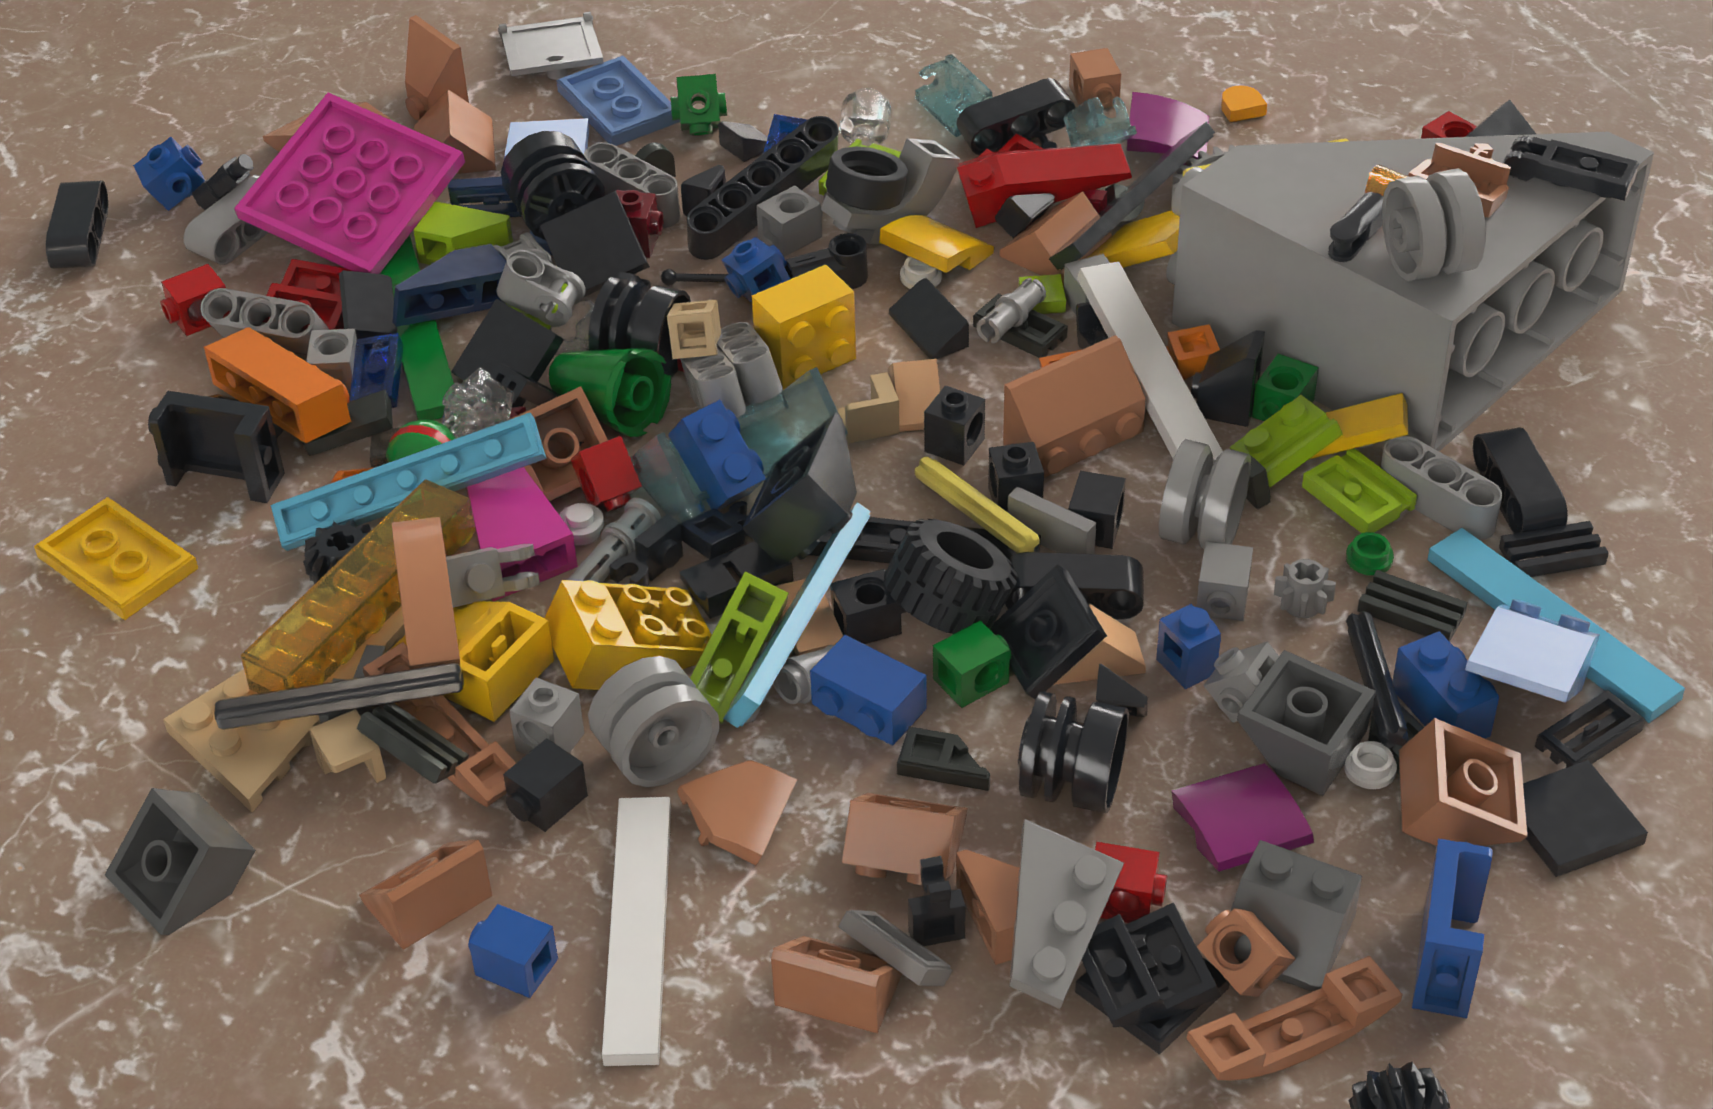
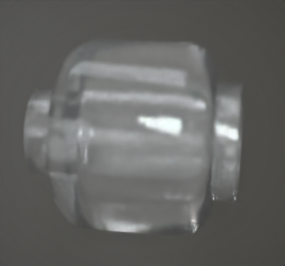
(865, 117)

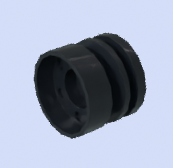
(548, 178)
(634, 317)
(1073, 751)

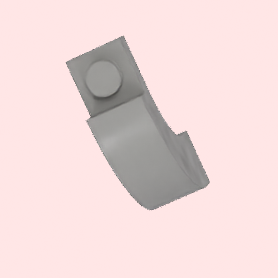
(928, 177)

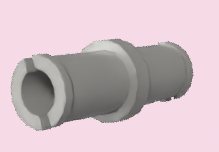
(1011, 310)

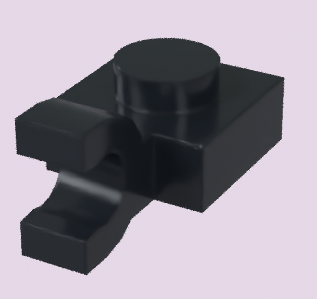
(654, 552)
(939, 913)

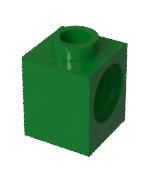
(1283, 383)
(971, 663)

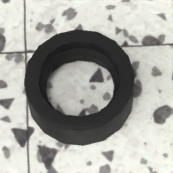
(866, 178)

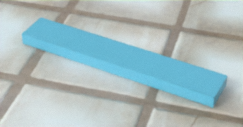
(383, 488)
(1499, 582)
(796, 619)

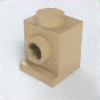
(694, 329)

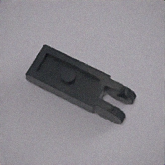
(1572, 166)

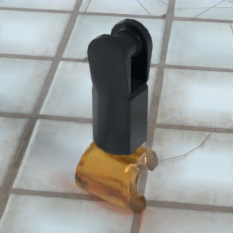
(1363, 218)

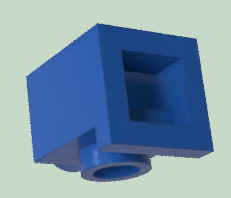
(1195, 638)

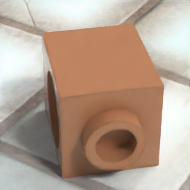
(1094, 75)
(1267, 955)

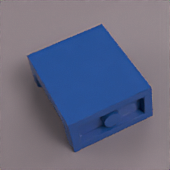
(1448, 955)

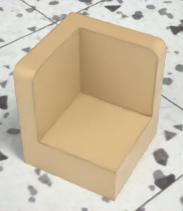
(873, 417)
(342, 746)

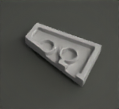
(1057, 910)

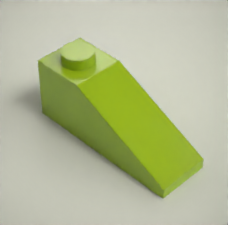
(738, 641)

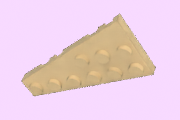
(255, 755)

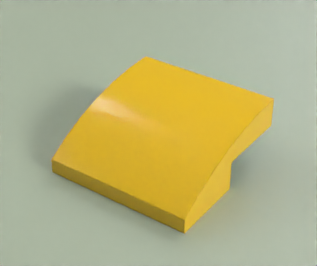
(934, 243)

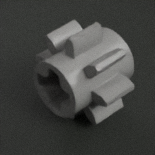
(1304, 588)

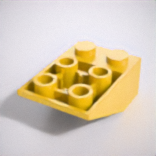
(610, 625)
(498, 653)

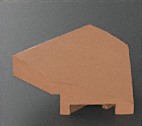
(1487, 175)
(738, 807)

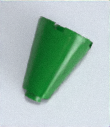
(621, 385)

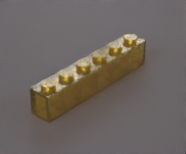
(350, 598)

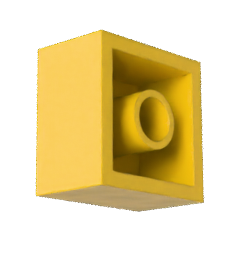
(807, 323)

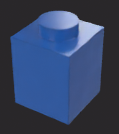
(513, 950)

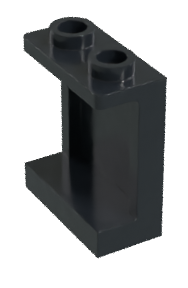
(217, 440)

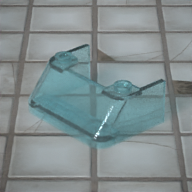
(766, 427)

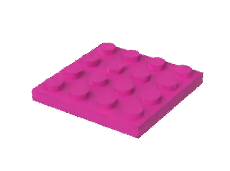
(350, 185)

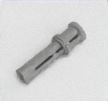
(611, 536)

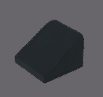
(741, 140)
(701, 186)
(1021, 211)

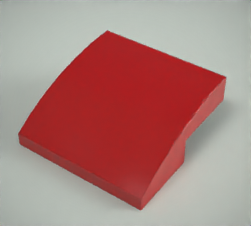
(315, 286)

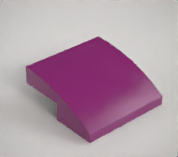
(1161, 123)
(1238, 812)

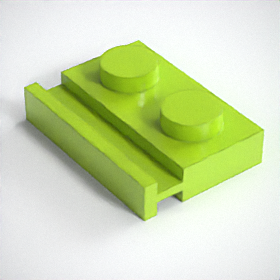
(1289, 438)
(1359, 491)

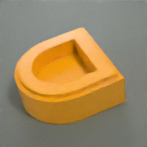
(1242, 103)

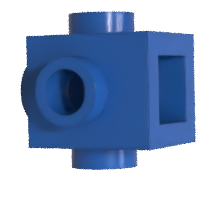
(170, 172)
(754, 268)

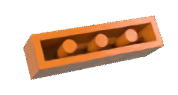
(266, 374)

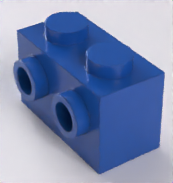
(717, 455)
(1435, 685)
(868, 690)

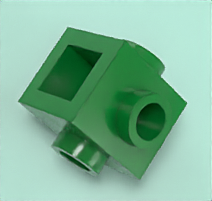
(700, 90)

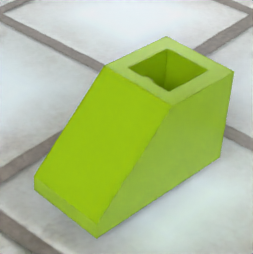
(458, 227)

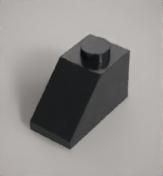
(1229, 381)

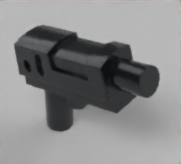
(223, 181)

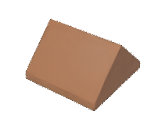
(463, 128)
(1049, 233)
(430, 891)
(833, 982)

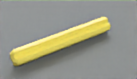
(976, 506)

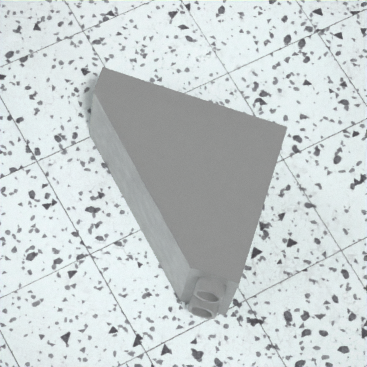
(1450, 342)

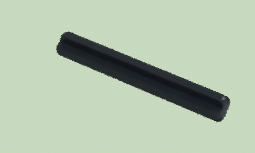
(1377, 677)

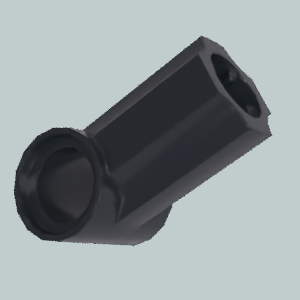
(844, 257)

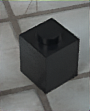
(545, 785)

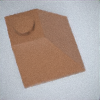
(431, 67)

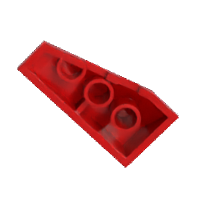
(1056, 171)

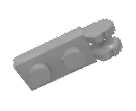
(479, 576)

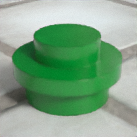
(1369, 553)

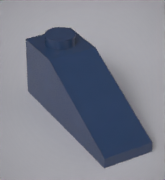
(450, 286)

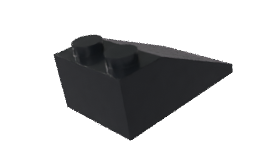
(804, 495)

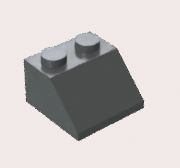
(1306, 720)
(178, 859)
(1302, 905)

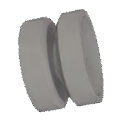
(1433, 224)
(1204, 494)
(653, 721)

